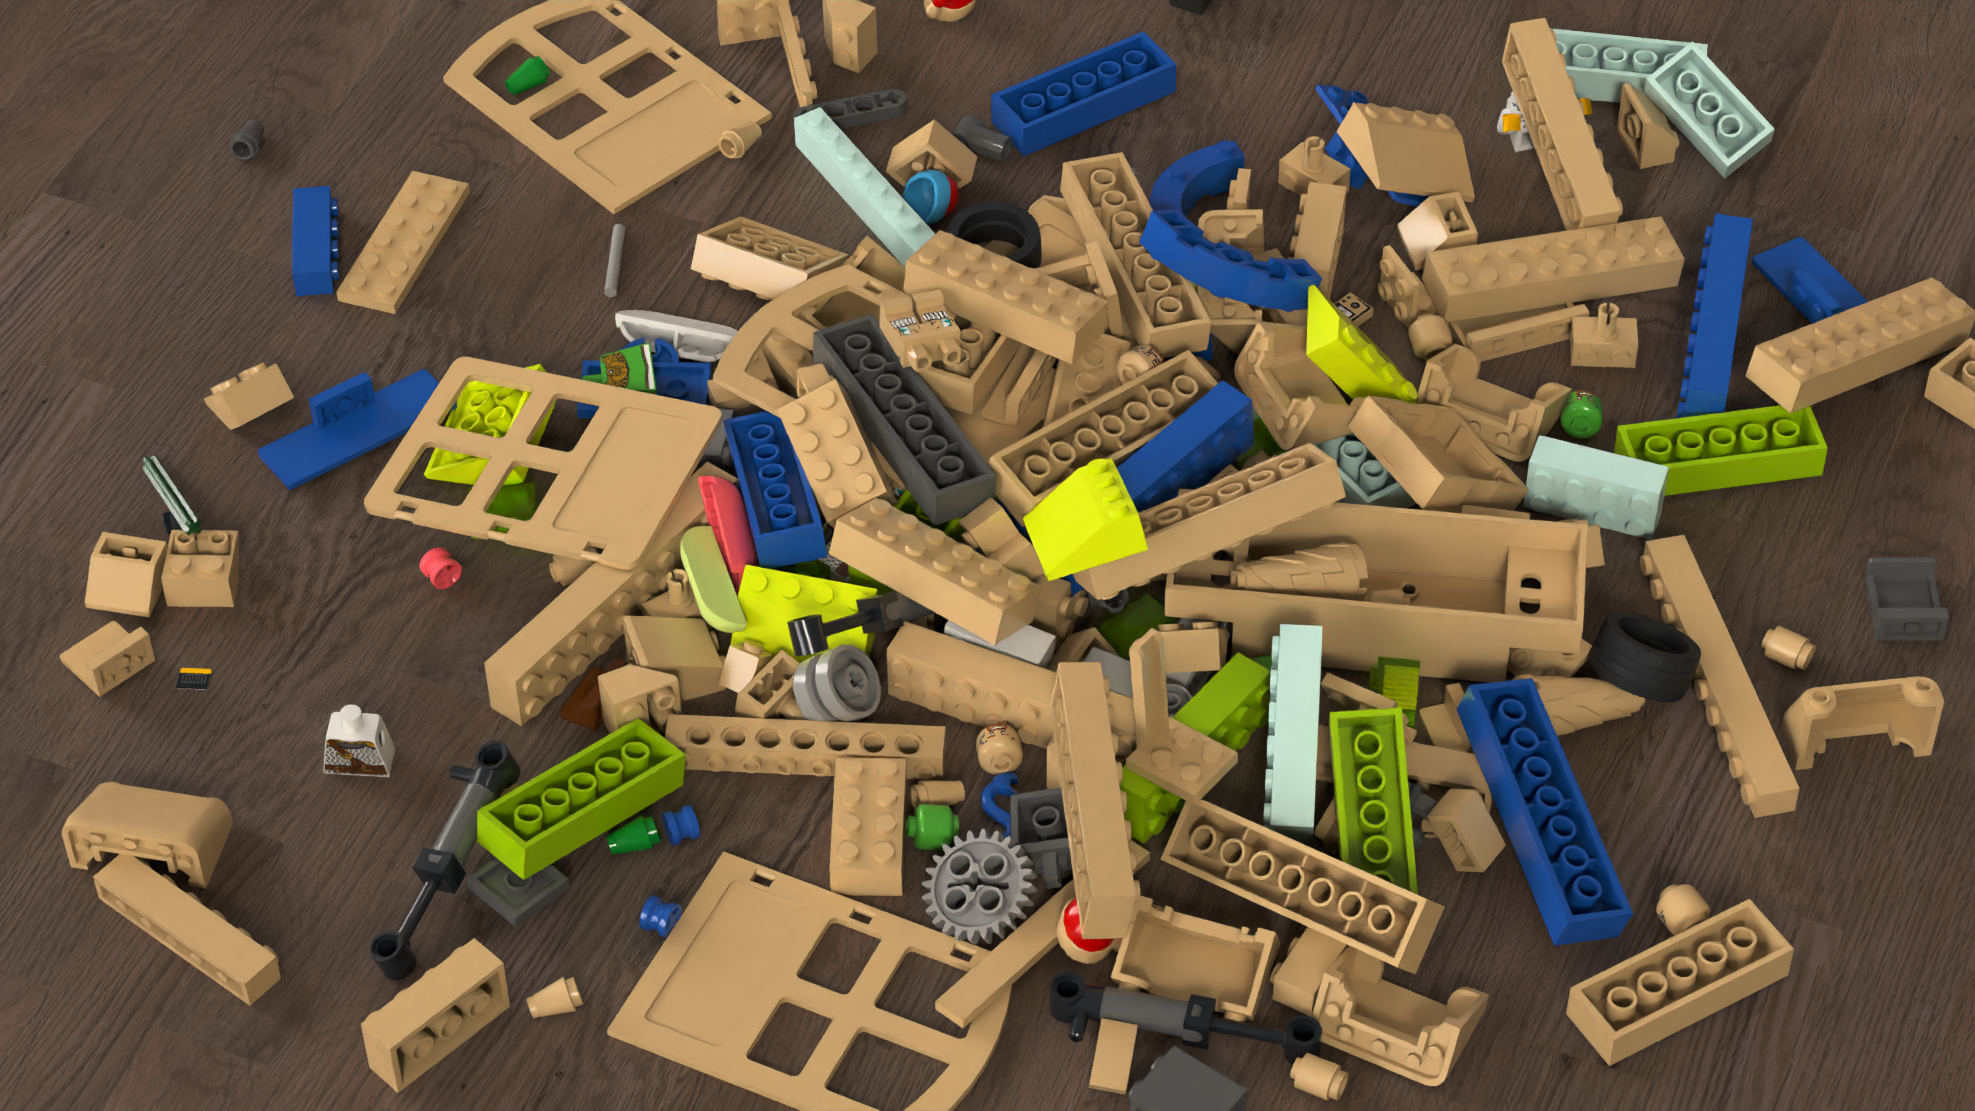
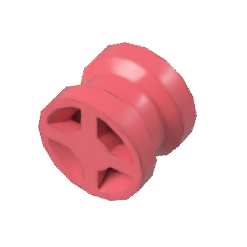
(440, 568)

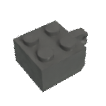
(1041, 830)

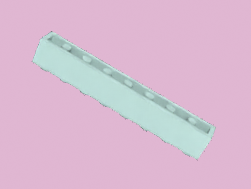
(860, 184)

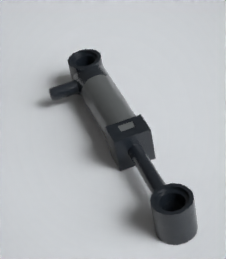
(875, 614)
(442, 864)
(1194, 1020)

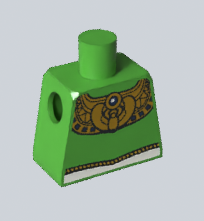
(627, 369)

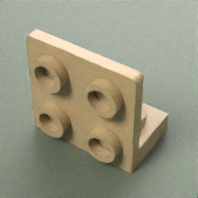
(1403, 289)
(109, 657)
(1547, 662)

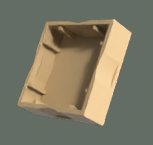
(1435, 456)

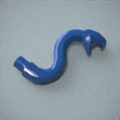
(1001, 786)

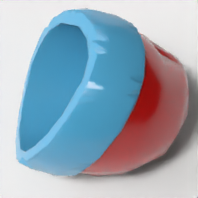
(932, 195)

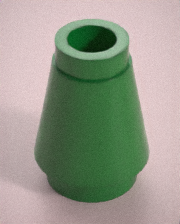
(527, 76)
(634, 836)

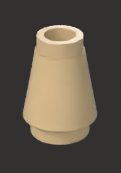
(739, 139)
(937, 793)
(557, 998)

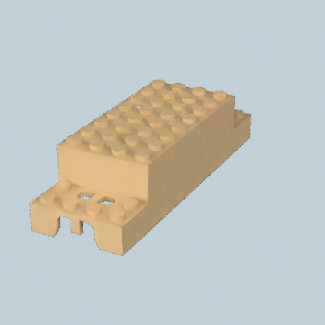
(1462, 580)

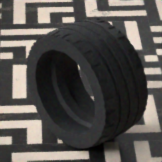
(1001, 223)
(1645, 657)

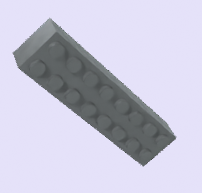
(905, 420)

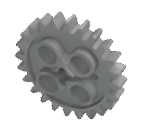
(974, 916)

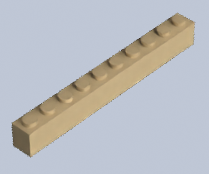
(1721, 678)

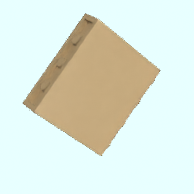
(1516, 331)

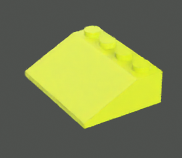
(1350, 354)
(484, 411)
(1085, 522)
(775, 597)

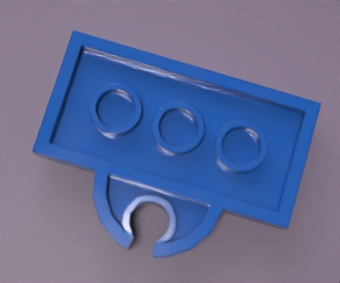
(672, 378)

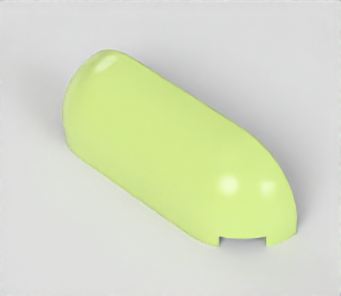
(711, 580)

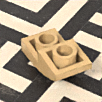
(1113, 1056)

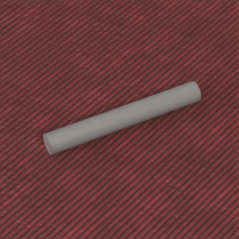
(614, 260)

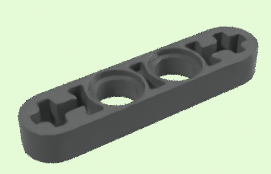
(853, 117)

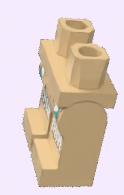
(920, 330)

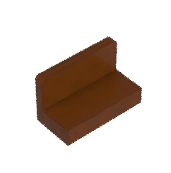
(585, 703)

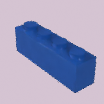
(314, 241)

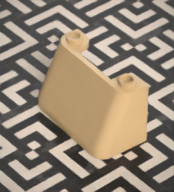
(849, 306)
(1231, 319)
(1290, 389)
(1500, 417)
(1901, 707)
(150, 825)
(1189, 955)
(1393, 1023)

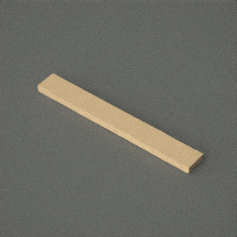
(1012, 956)

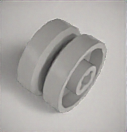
(837, 685)

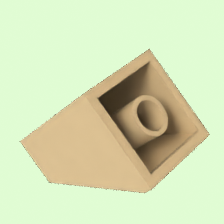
(676, 648)

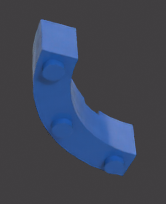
(1197, 175)
(1224, 268)

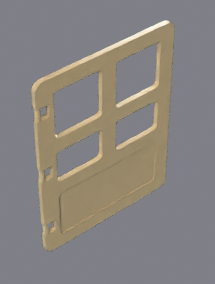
(607, 489)

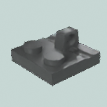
(512, 895)

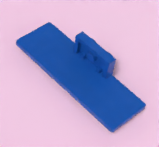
(1339, 103)
(1807, 280)
(347, 425)

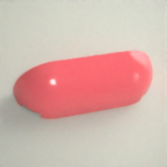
(730, 525)

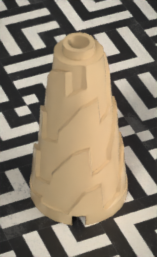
(1316, 572)
(1582, 701)

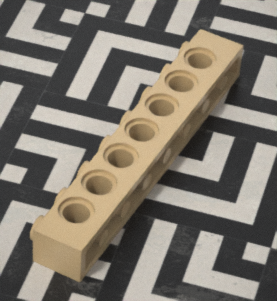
(803, 745)

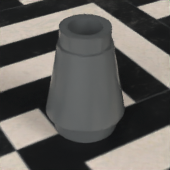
(247, 140)

